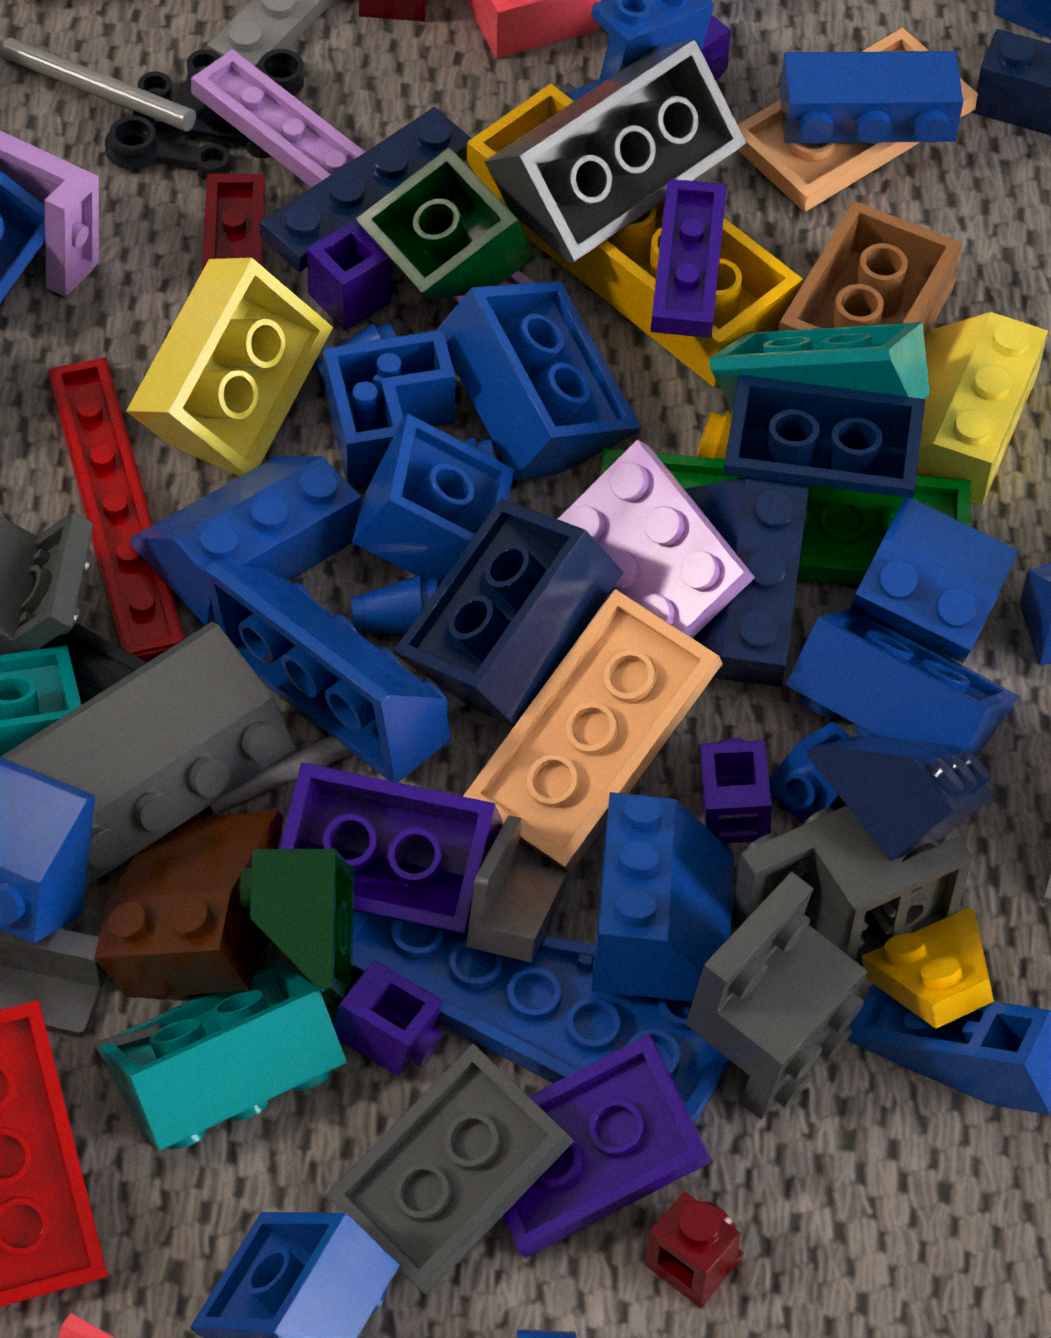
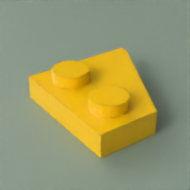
(934, 970)

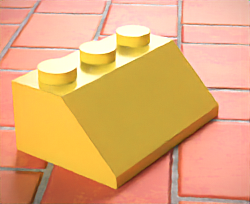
(230, 366)
(977, 393)

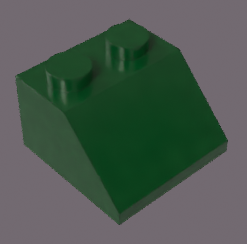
(447, 230)
(306, 910)

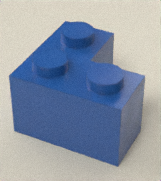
(374, 388)

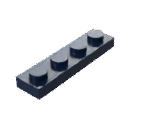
(359, 185)

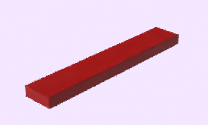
(116, 504)

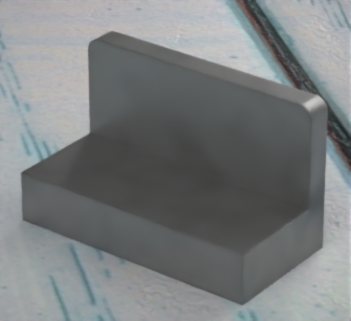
(512, 899)
(57, 973)

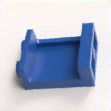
(643, 25)

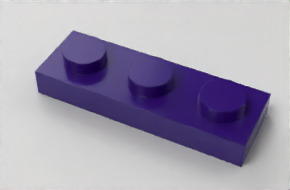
(688, 258)

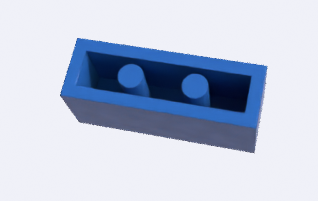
(870, 97)

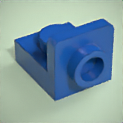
(799, 782)

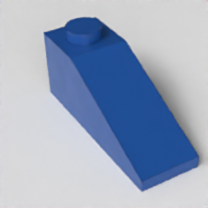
(989, 1054)

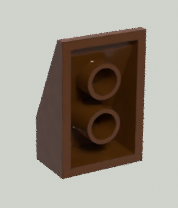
(179, 912)

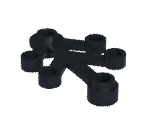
(139, 141)

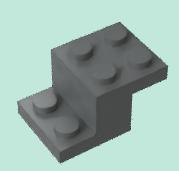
(41, 581)
(857, 891)
(777, 998)

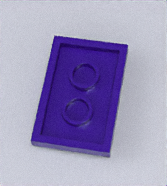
(627, 1143)

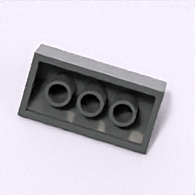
(615, 148)
(161, 744)

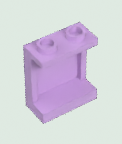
(70, 210)

